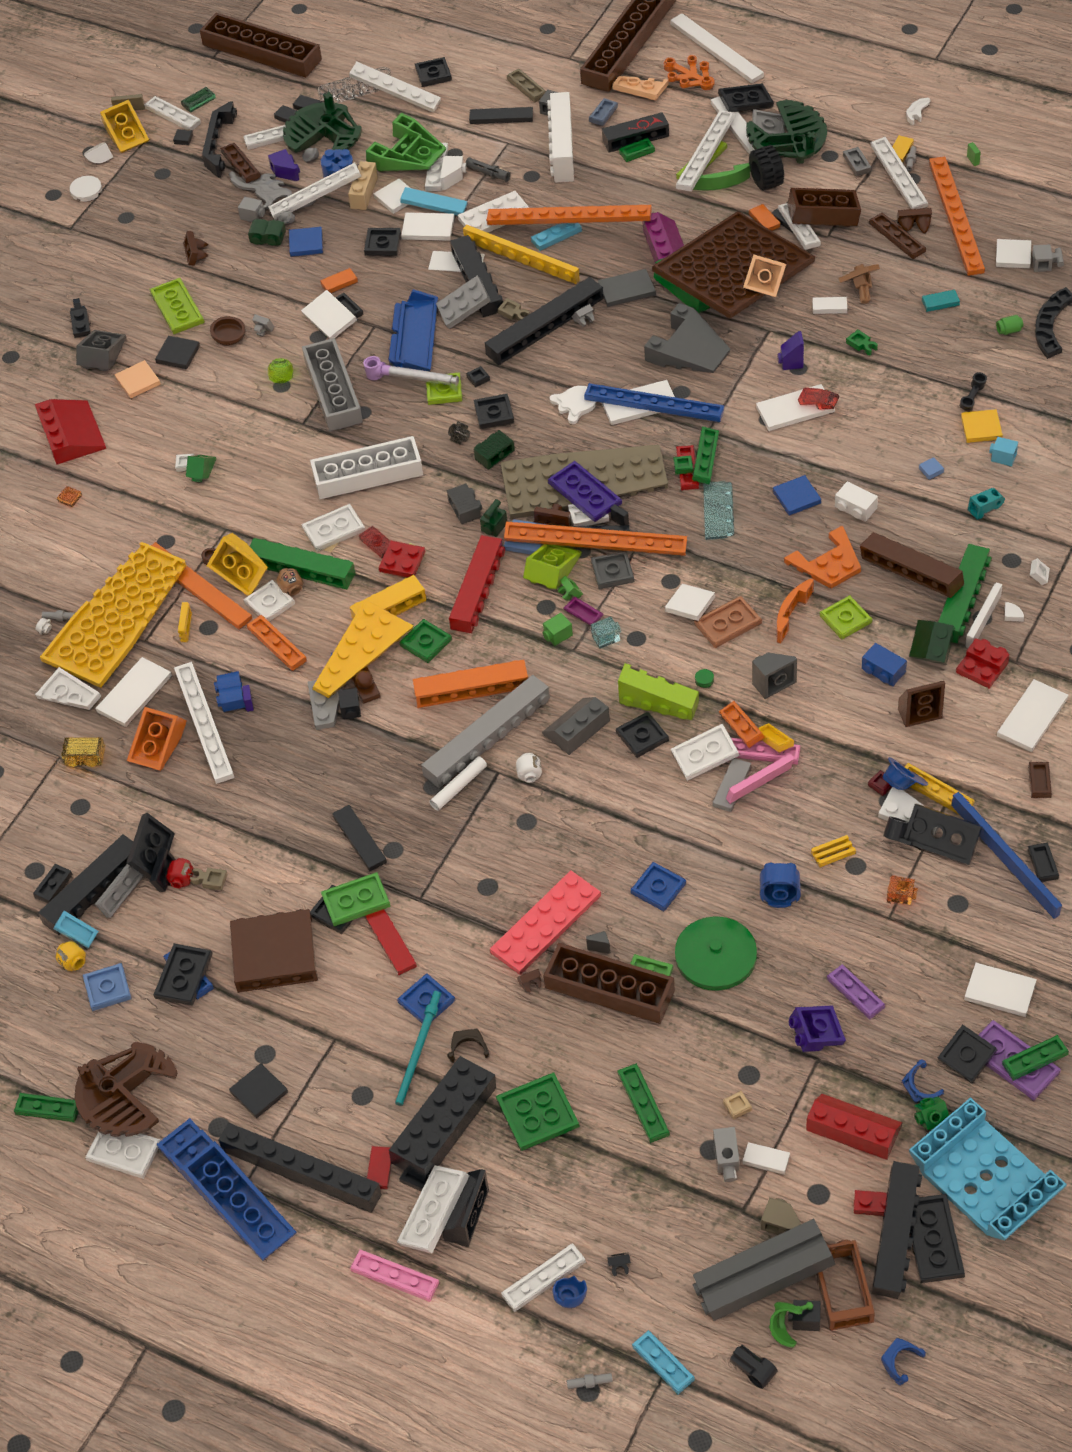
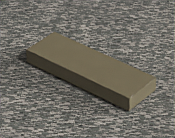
(526, 85)

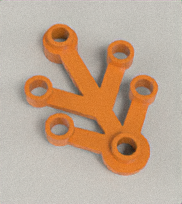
(705, 81)

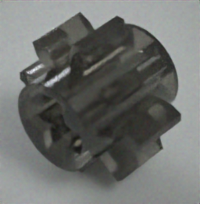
(459, 433)

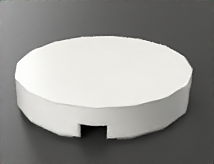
(85, 188)

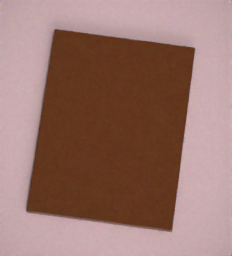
(719, 260)

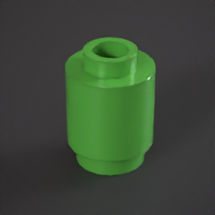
(1009, 325)

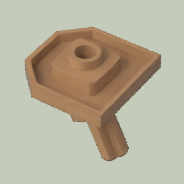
(862, 280)

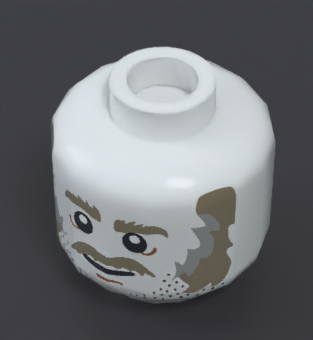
(528, 767)

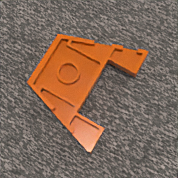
(831, 567)

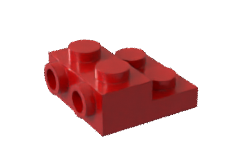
(983, 662)

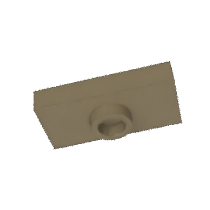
(136, 101)

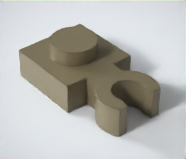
(512, 309)
(210, 879)

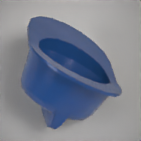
(901, 777)

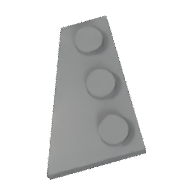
(323, 708)

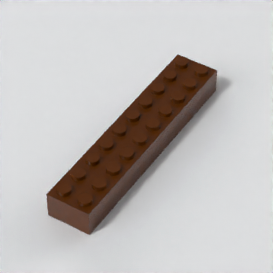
(623, 42)

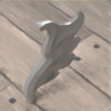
(264, 187)

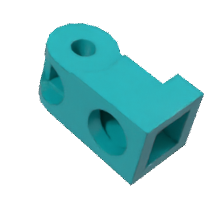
(985, 502)

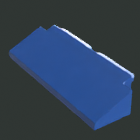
(414, 331)

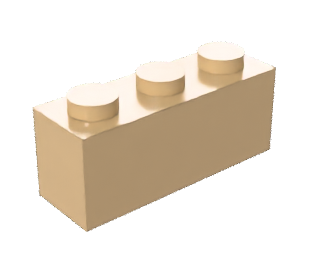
(362, 188)

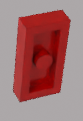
(869, 1202)

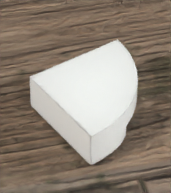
(1013, 613)

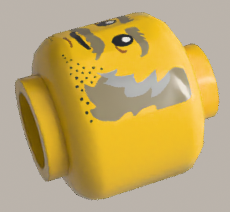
(70, 956)

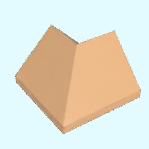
(764, 275)

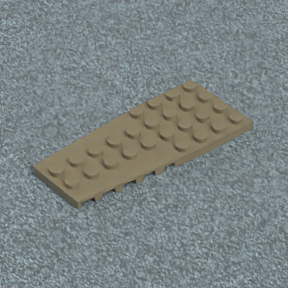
(619, 469)

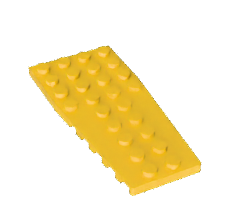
(116, 616)

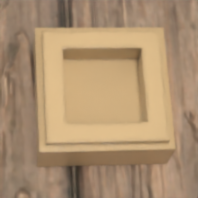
(737, 1105)

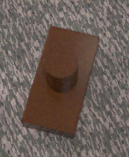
(552, 516)

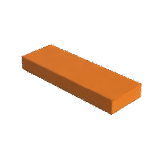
(741, 724)

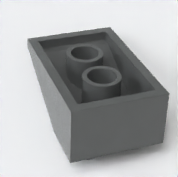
(99, 350)

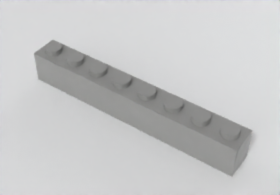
(485, 731)

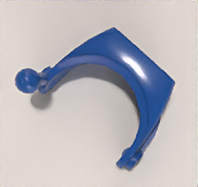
(908, 1082)
(888, 1358)

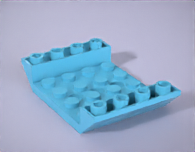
(965, 1148)

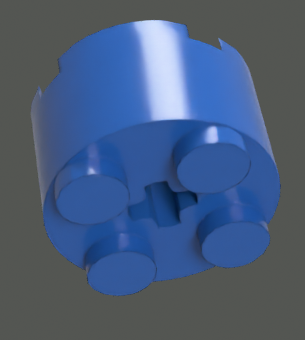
(335, 160)
(780, 884)

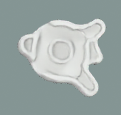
(573, 402)

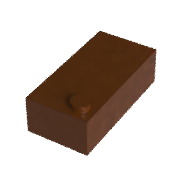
(824, 206)

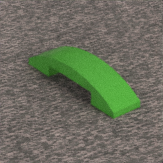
(724, 179)

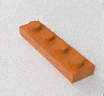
(276, 642)

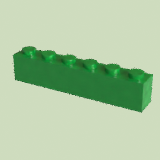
(308, 564)
(957, 608)

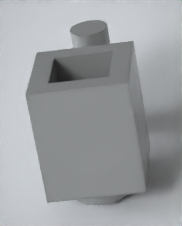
(1043, 258)

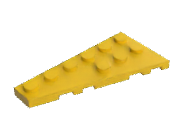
(364, 641)

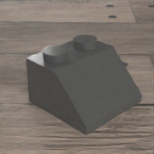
(773, 673)

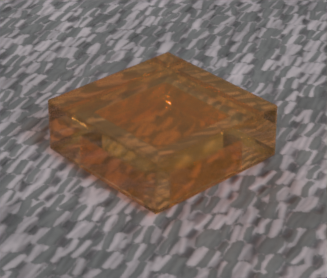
(69, 496)

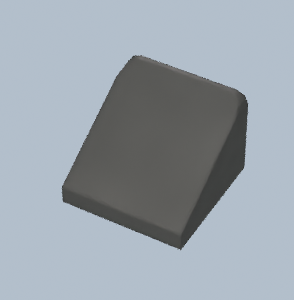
(598, 942)

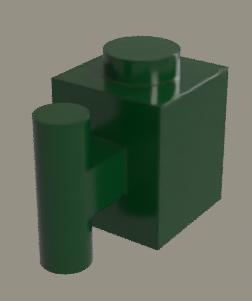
(493, 519)

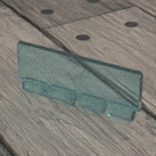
(718, 510)

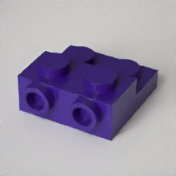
(816, 1028)

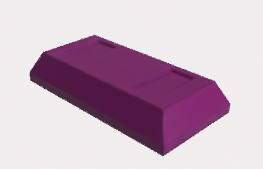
(583, 611)

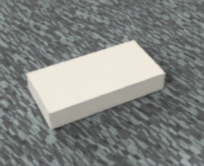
(829, 305)
(766, 1158)

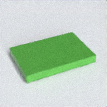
(355, 899)

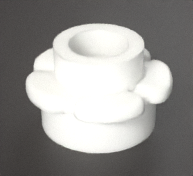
(43, 626)

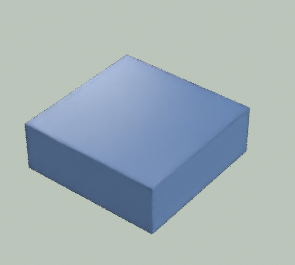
(931, 468)

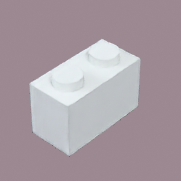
(856, 501)

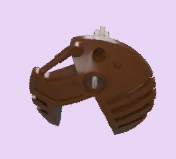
(117, 1109)

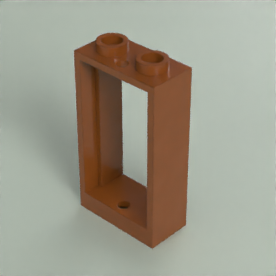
(854, 1316)

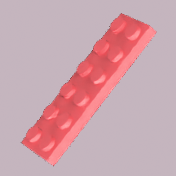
(545, 922)

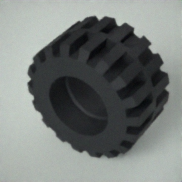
(766, 167)

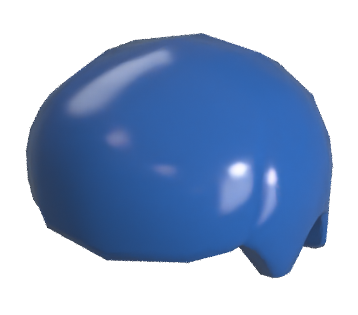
(569, 1292)

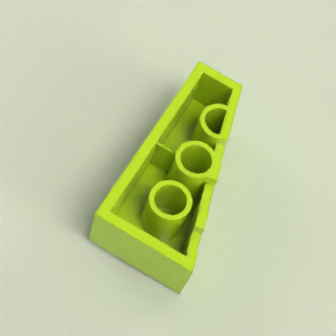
(656, 694)

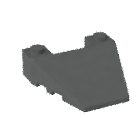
(691, 345)

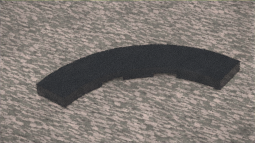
(1045, 321)

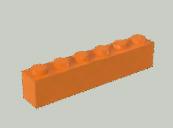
(469, 683)

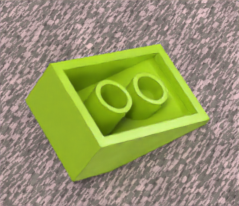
(550, 564)

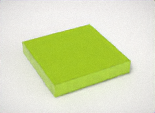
(443, 393)
(845, 617)

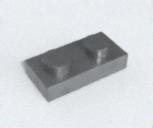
(857, 161)

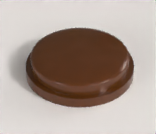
(227, 330)

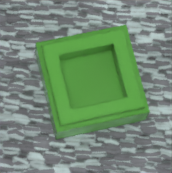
(973, 154)

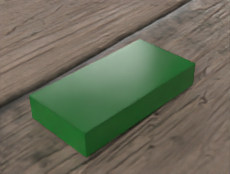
(637, 150)

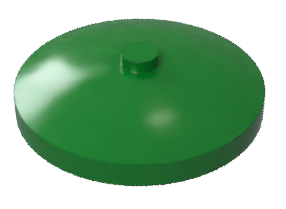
(715, 953)

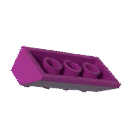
(661, 236)

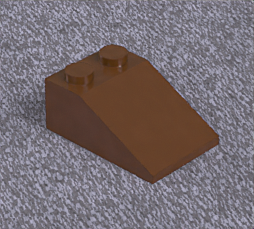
(922, 704)

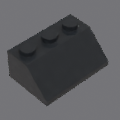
(467, 1209)

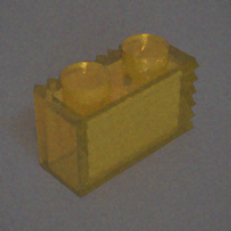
(83, 751)

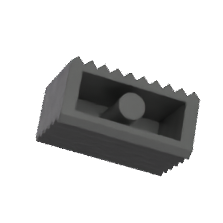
(464, 503)

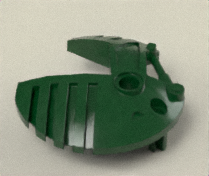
(321, 121)
(804, 133)

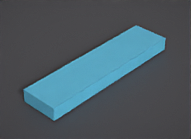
(433, 201)

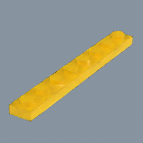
(522, 254)

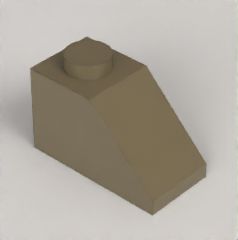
(779, 1217)

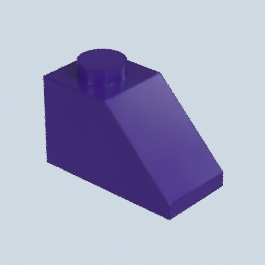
(792, 353)

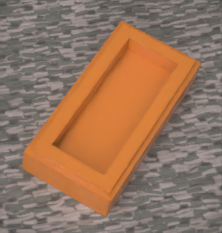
(764, 217)
(339, 280)

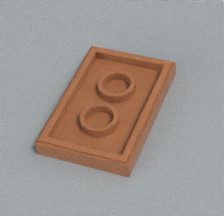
(728, 621)

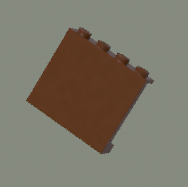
(273, 950)

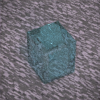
(605, 632)

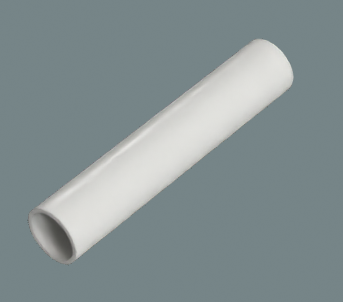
(458, 783)

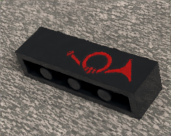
(630, 132)

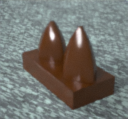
(921, 216)
(192, 248)

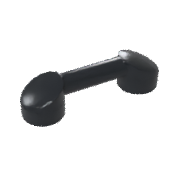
(978, 383)

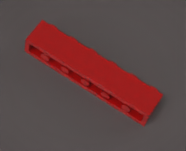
(476, 584)

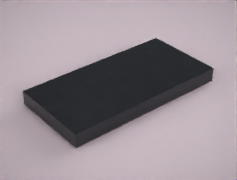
(935, 1241)

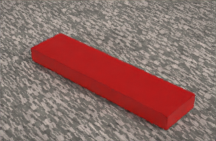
(391, 941)

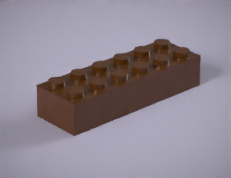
(609, 983)

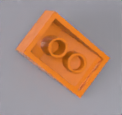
(156, 738)

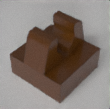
(534, 976)

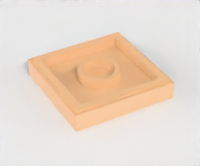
(137, 379)

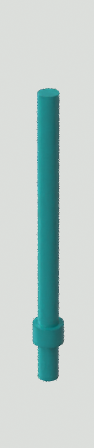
(430, 1012)

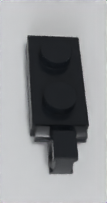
(79, 319)

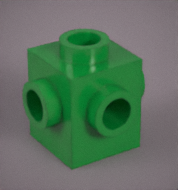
(930, 1112)

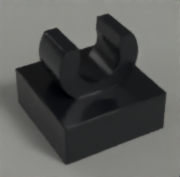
(617, 1260)

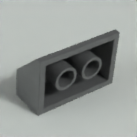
(578, 724)

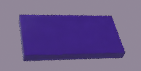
(584, 491)

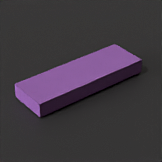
(855, 991)

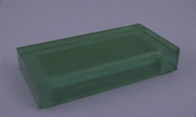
(198, 99)

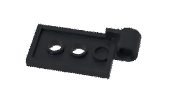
(920, 833)

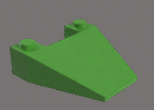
(413, 151)

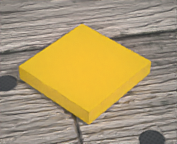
(981, 425)

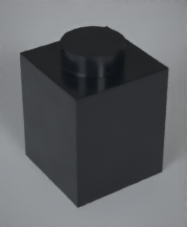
(349, 703)
(809, 1319)

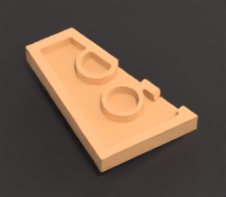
(644, 88)

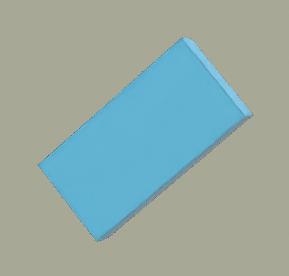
(75, 929)

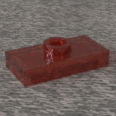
(375, 541)

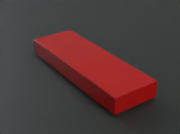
(686, 479)

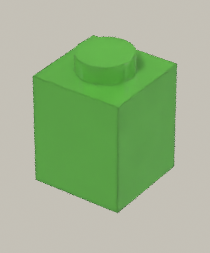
(557, 629)

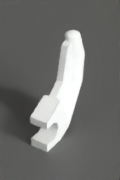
(915, 108)

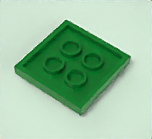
(537, 1111)

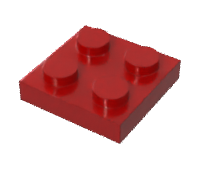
(402, 559)

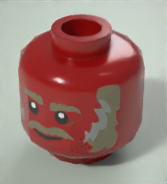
(179, 873)

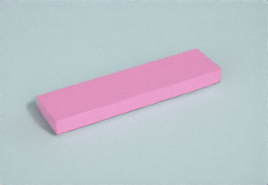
(764, 752)
(759, 778)
(394, 1275)

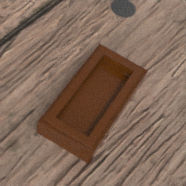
(1040, 780)

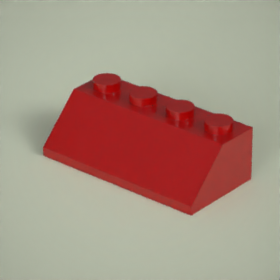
(853, 1126)

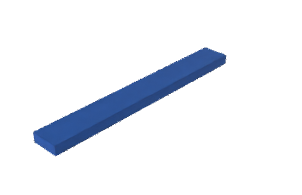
(654, 402)
(1008, 856)

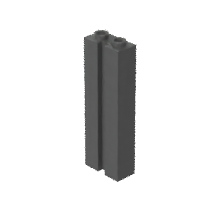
(763, 1270)

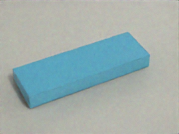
(663, 1362)

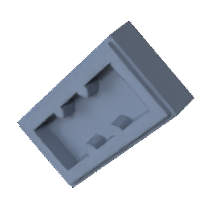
(603, 112)

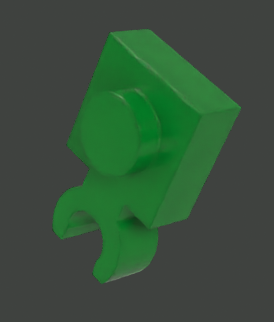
(860, 341)

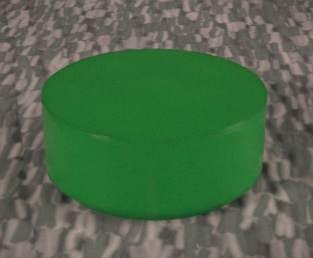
(704, 678)

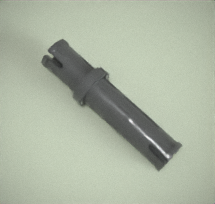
(488, 169)

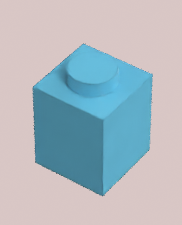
(1004, 451)

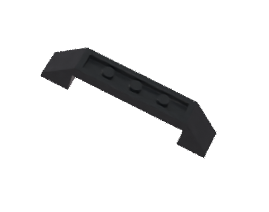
(222, 115)

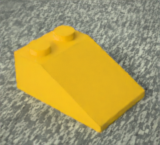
(124, 126)
(237, 564)

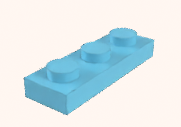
(555, 234)

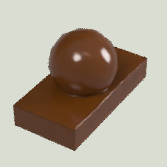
(366, 686)

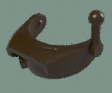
(463, 1036)

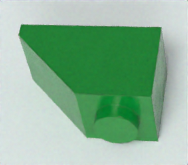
(199, 467)

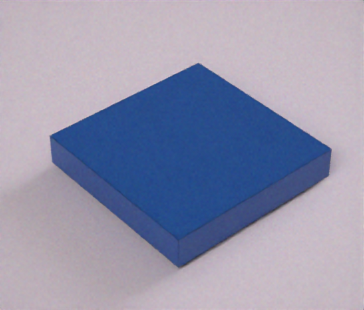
(305, 241)
(796, 495)
(658, 886)
(420, 995)

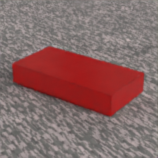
(379, 1166)

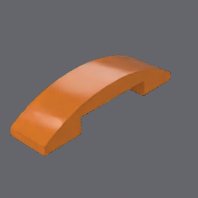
(798, 594)

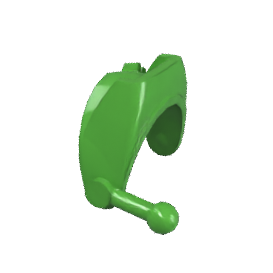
(777, 1321)

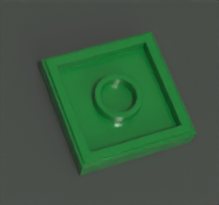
(425, 640)

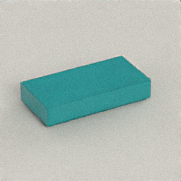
(940, 300)

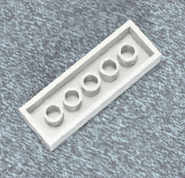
(560, 137)
(366, 467)

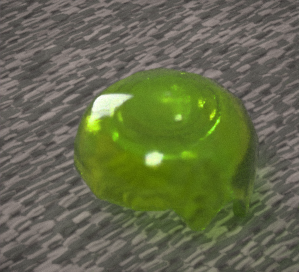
(280, 370)

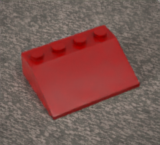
(69, 428)

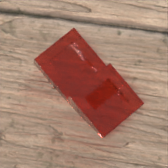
(822, 398)

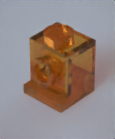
(901, 890)

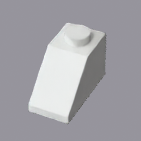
(452, 171)

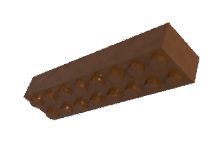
(261, 44)

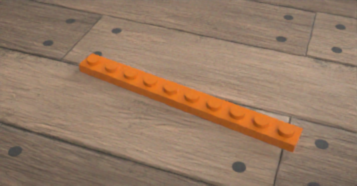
(575, 214)
(956, 216)
(595, 538)

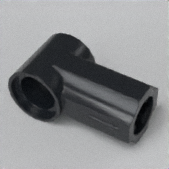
(758, 1370)

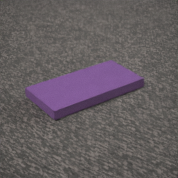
(1009, 1045)

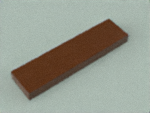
(240, 162)
(897, 235)

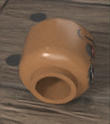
(289, 581)

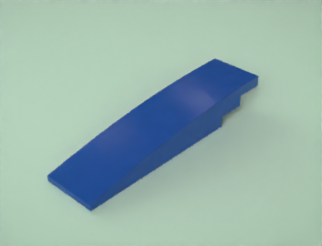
(226, 1189)

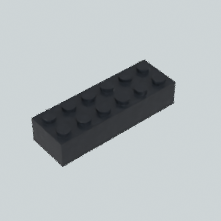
(442, 1118)

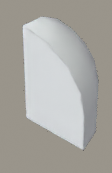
(99, 153)

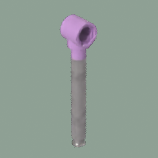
(376, 369)

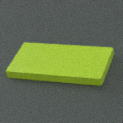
(176, 306)

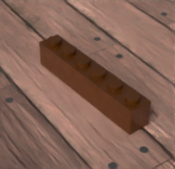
(912, 564)

